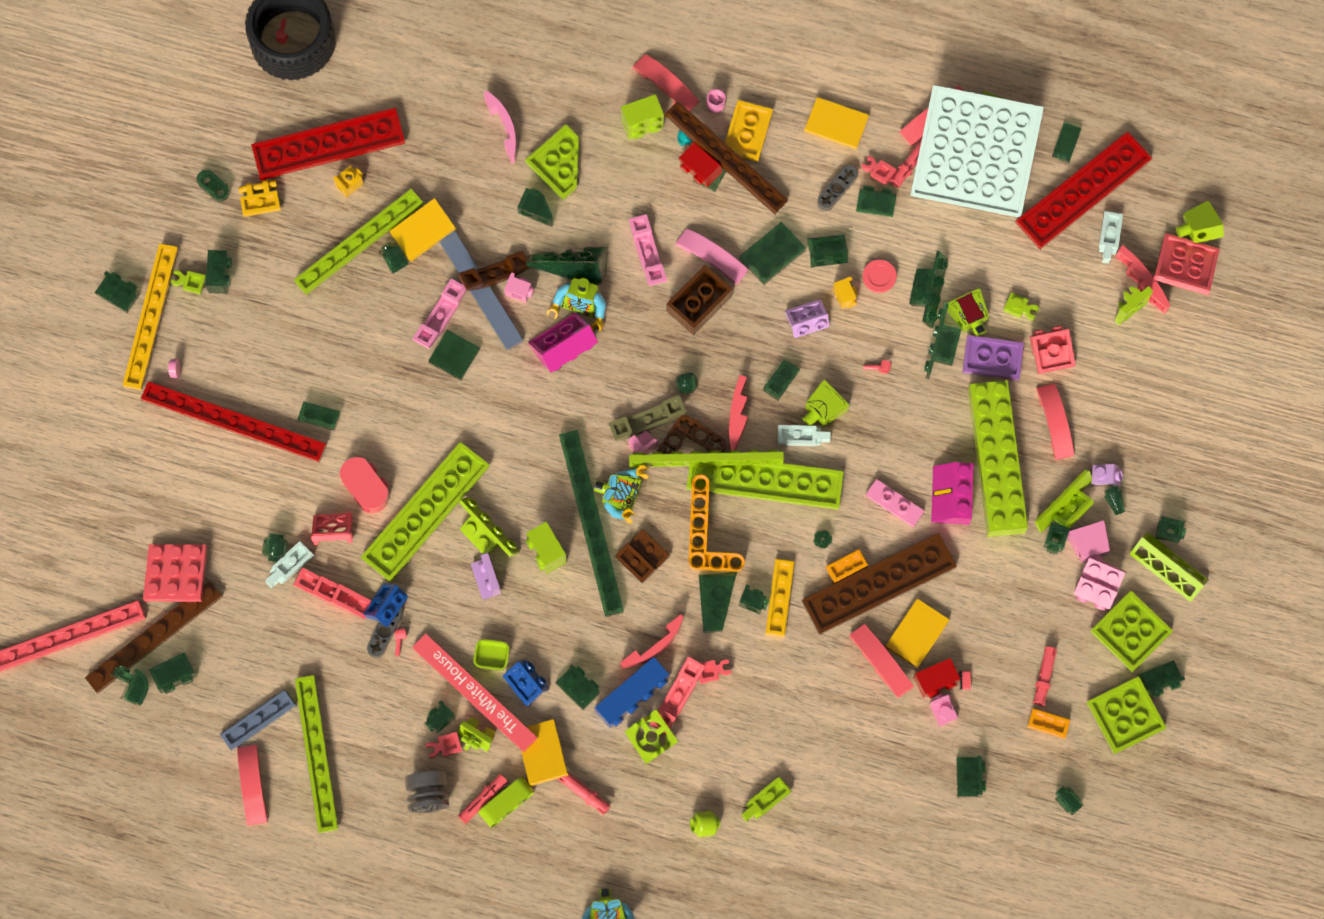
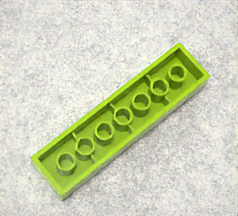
(997, 459)

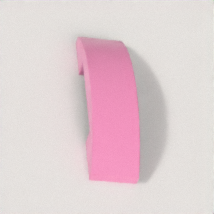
(494, 107)
(647, 250)
(713, 255)
(441, 314)

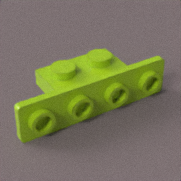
(1068, 505)
(483, 531)

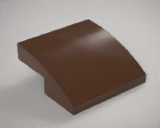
(642, 556)

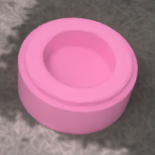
(174, 368)

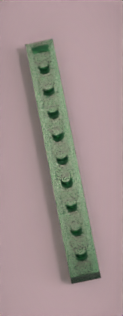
(591, 523)

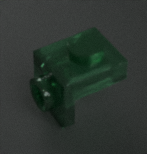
(393, 257)

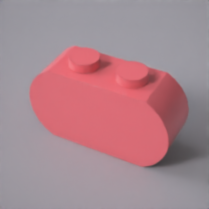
(365, 484)

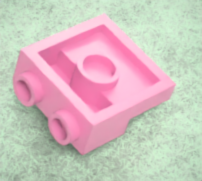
(1099, 583)

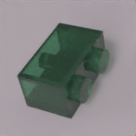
(173, 673)

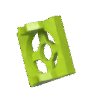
(1133, 303)
(632, 732)

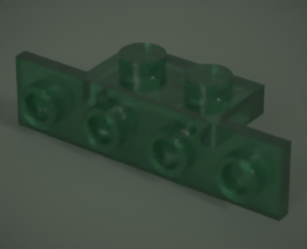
(927, 289)
(945, 344)

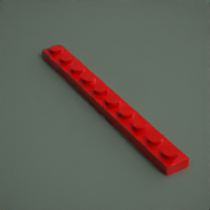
(233, 422)

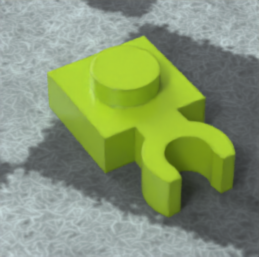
(192, 282)
(1018, 305)

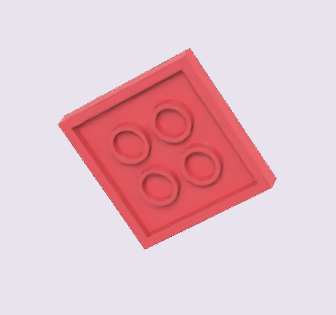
(1186, 264)
(175, 573)

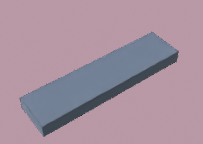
(258, 720)

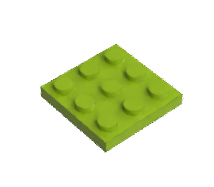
(1131, 631)
(1126, 715)

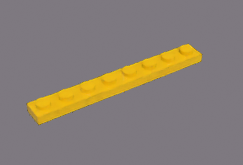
(150, 317)

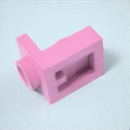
(943, 709)

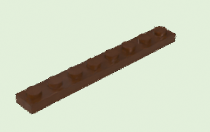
(726, 157)
(152, 638)

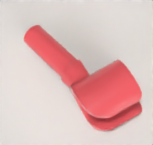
(281, 36)
(884, 367)
(399, 634)

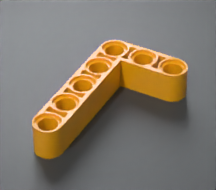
(702, 533)

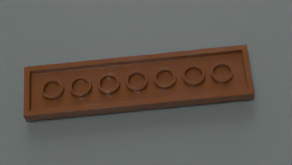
(879, 583)

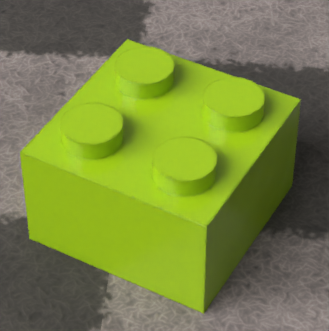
(642, 117)

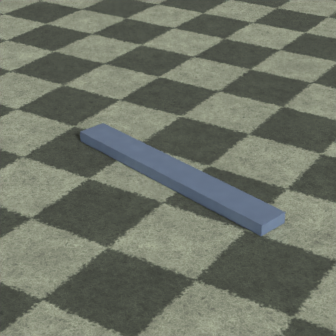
(484, 297)

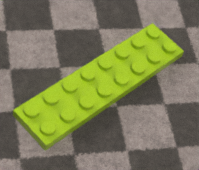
(773, 483)
(425, 512)

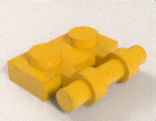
(259, 203)

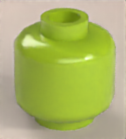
(704, 823)

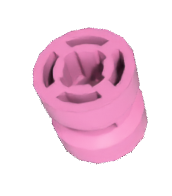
(716, 96)

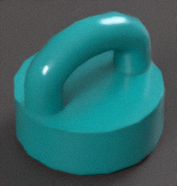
(683, 139)

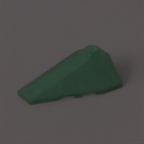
(583, 264)

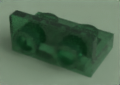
(876, 201)
(827, 250)
(117, 292)
(1162, 678)
(578, 687)
(969, 777)

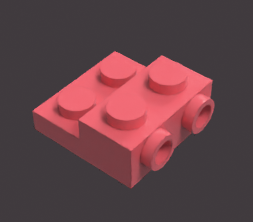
(1052, 349)

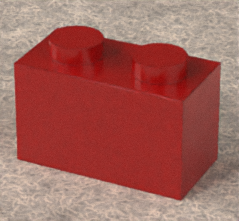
(700, 165)
(937, 678)

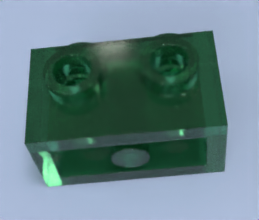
(218, 271)

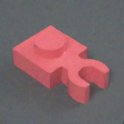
(880, 172)
(712, 670)
(448, 745)

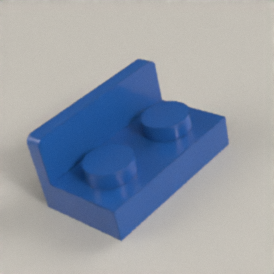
(386, 604)
(526, 681)

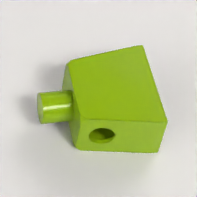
(1201, 224)

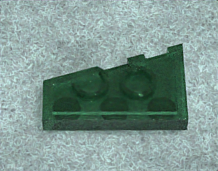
(715, 599)

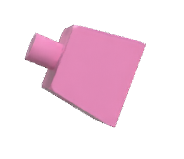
(1090, 541)

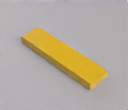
(779, 597)

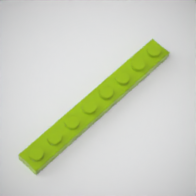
(358, 242)
(714, 458)
(316, 754)

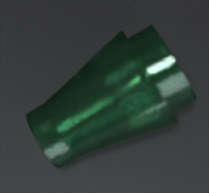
(1115, 500)

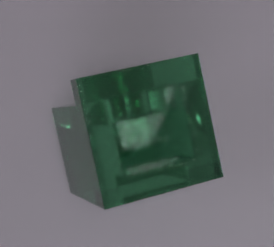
(1169, 523)
(1058, 532)
(753, 600)
(439, 718)

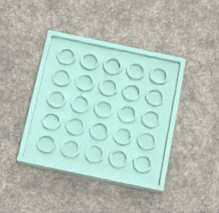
(976, 151)

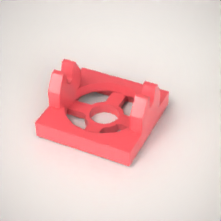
(342, 520)

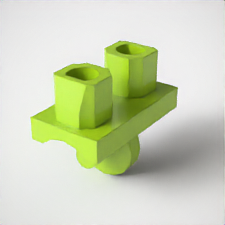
(474, 737)

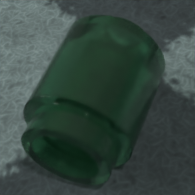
(1068, 800)

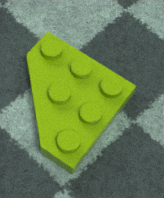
(557, 162)

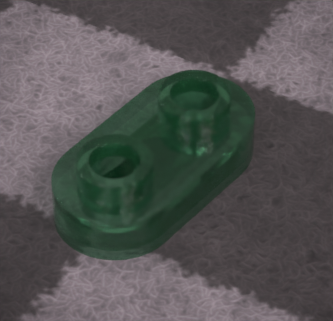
(214, 186)

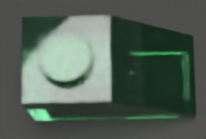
(535, 207)

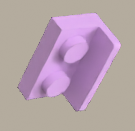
(807, 318)
(485, 577)

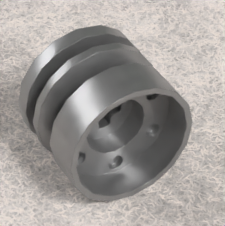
(427, 793)

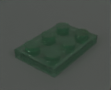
(772, 253)

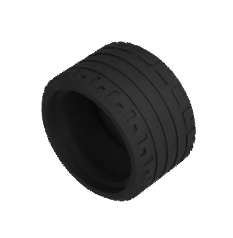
(297, 64)

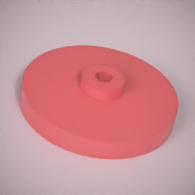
(879, 276)

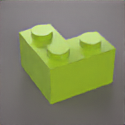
(547, 548)

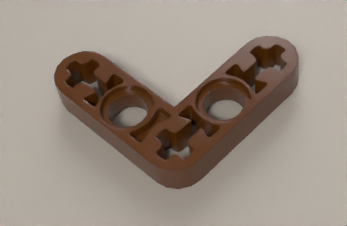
(683, 434)

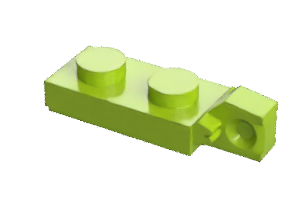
(766, 799)

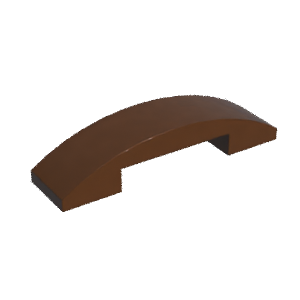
(494, 273)

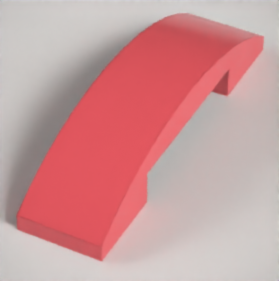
(666, 81)
(1056, 421)
(635, 659)
(680, 692)
(251, 785)

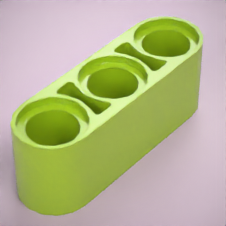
(506, 802)

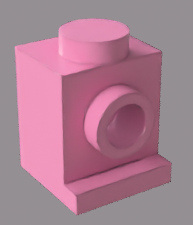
(519, 288)

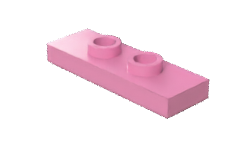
(894, 503)

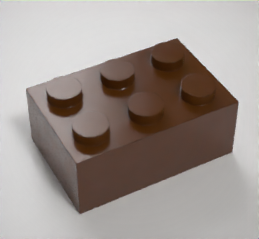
(699, 299)

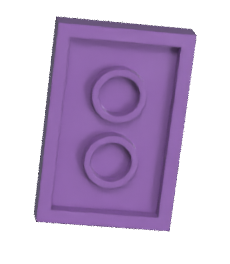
(993, 357)

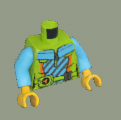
(580, 298)
(622, 492)
(608, 908)

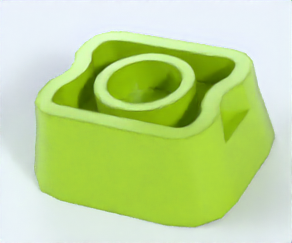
(491, 654)

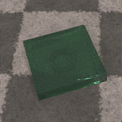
(454, 355)

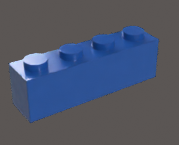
(632, 692)

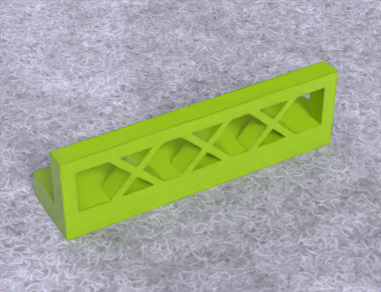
(1173, 561)

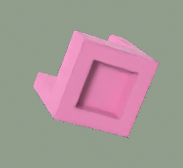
(643, 443)

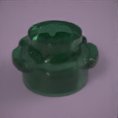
(818, 542)

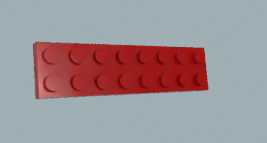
(328, 143)
(1083, 190)

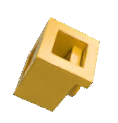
(348, 186)
(845, 293)

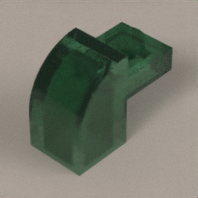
(136, 686)

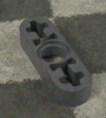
(828, 190)
(383, 646)

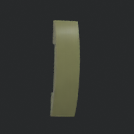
(648, 419)

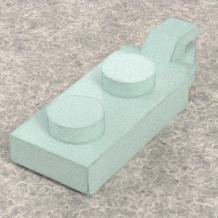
(1110, 234)
(801, 435)
(289, 565)

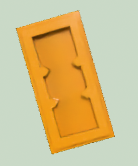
(846, 566)
(1048, 723)

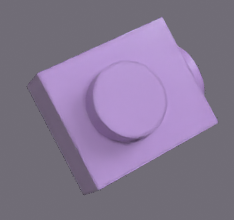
(1107, 475)

